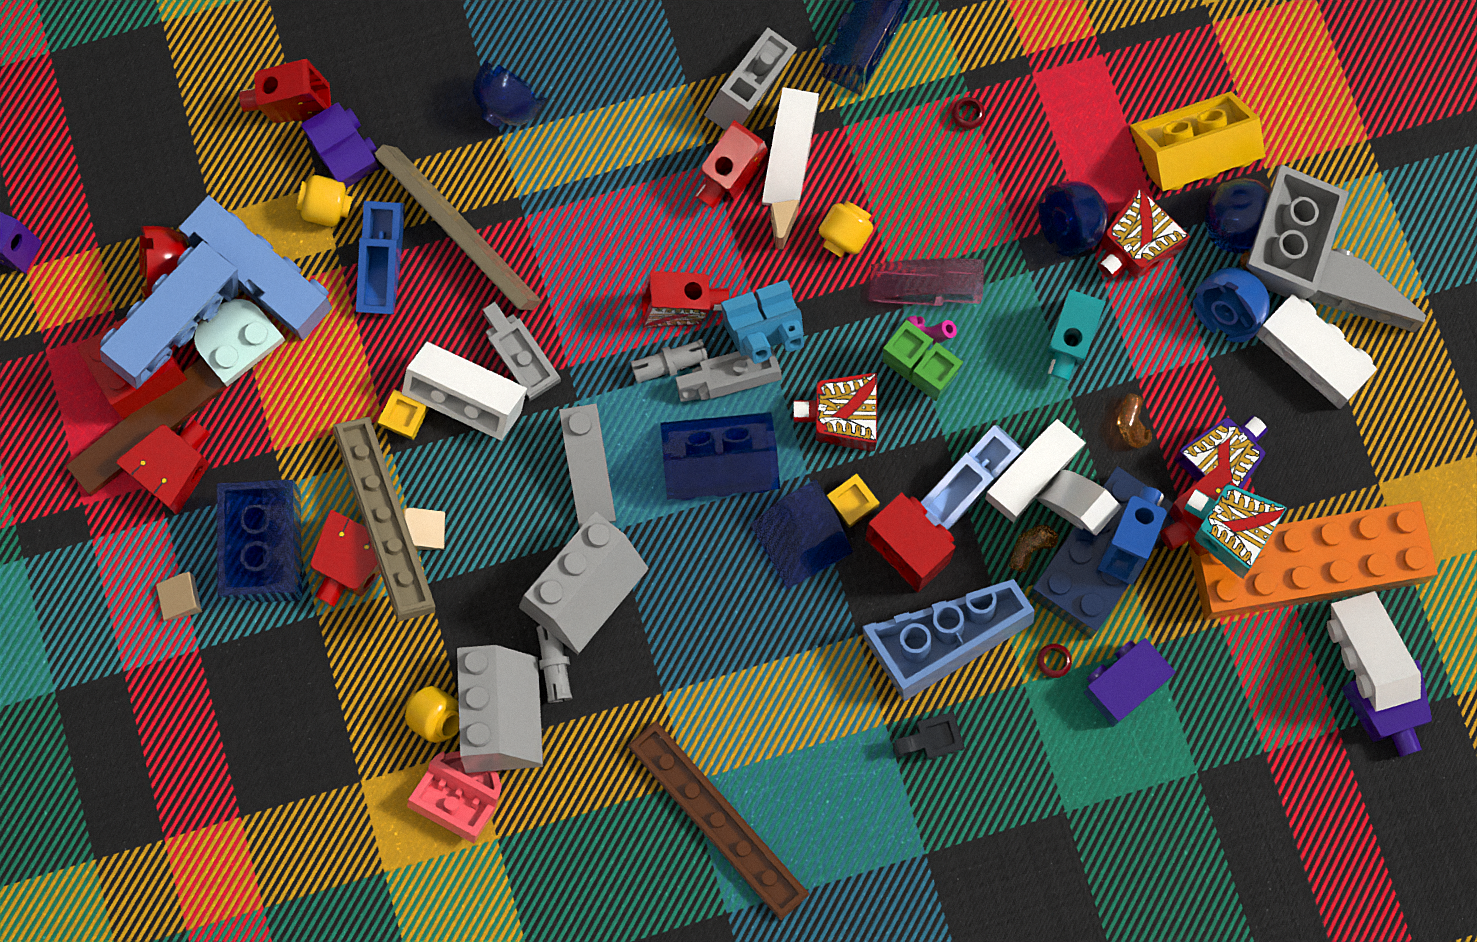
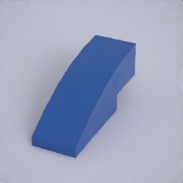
(379, 257)

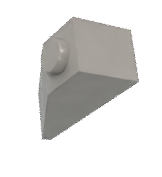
(750, 80)
(1360, 290)
(587, 462)

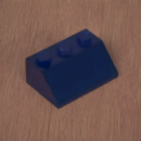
(862, 42)
(720, 456)
(259, 541)

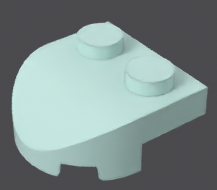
(236, 339)

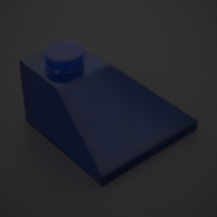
(801, 534)

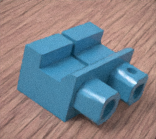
(764, 322)

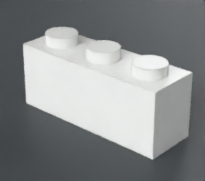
(1317, 350)
(464, 390)
(1374, 651)

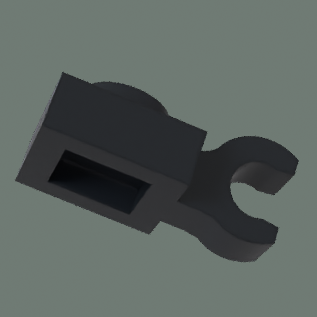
(935, 736)

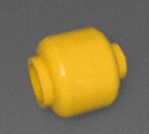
(323, 201)
(845, 228)
(433, 714)

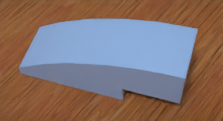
(971, 477)

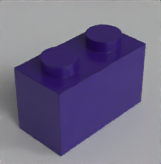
(1128, 680)

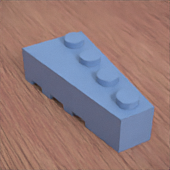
(261, 272)
(169, 314)
(940, 639)

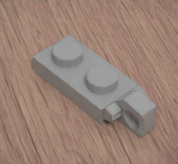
(520, 352)
(726, 375)

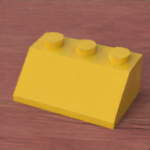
(1199, 141)

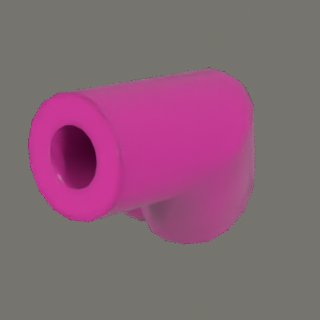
(938, 332)

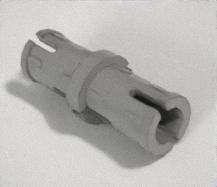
(669, 361)
(554, 666)

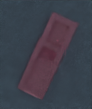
(927, 281)

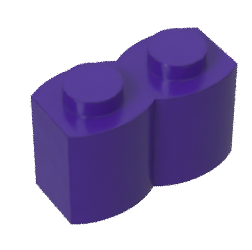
(340, 145)

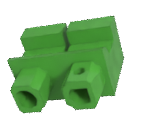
(926, 369)

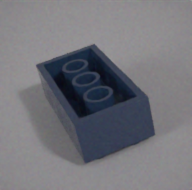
(1072, 583)

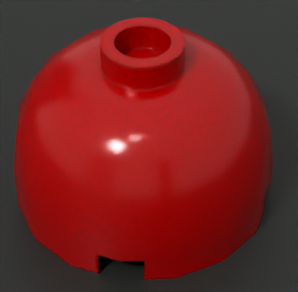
(158, 254)

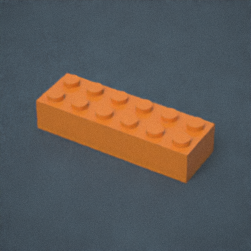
(1323, 562)

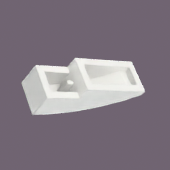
(790, 146)
(1034, 470)
(1079, 501)

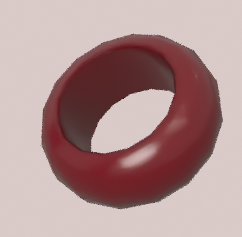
(968, 101)
(1063, 651)

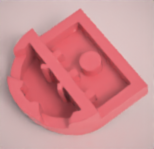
(456, 798)

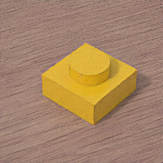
(403, 415)
(852, 500)

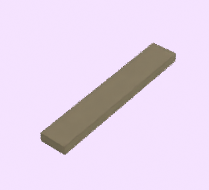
(457, 228)
(383, 519)

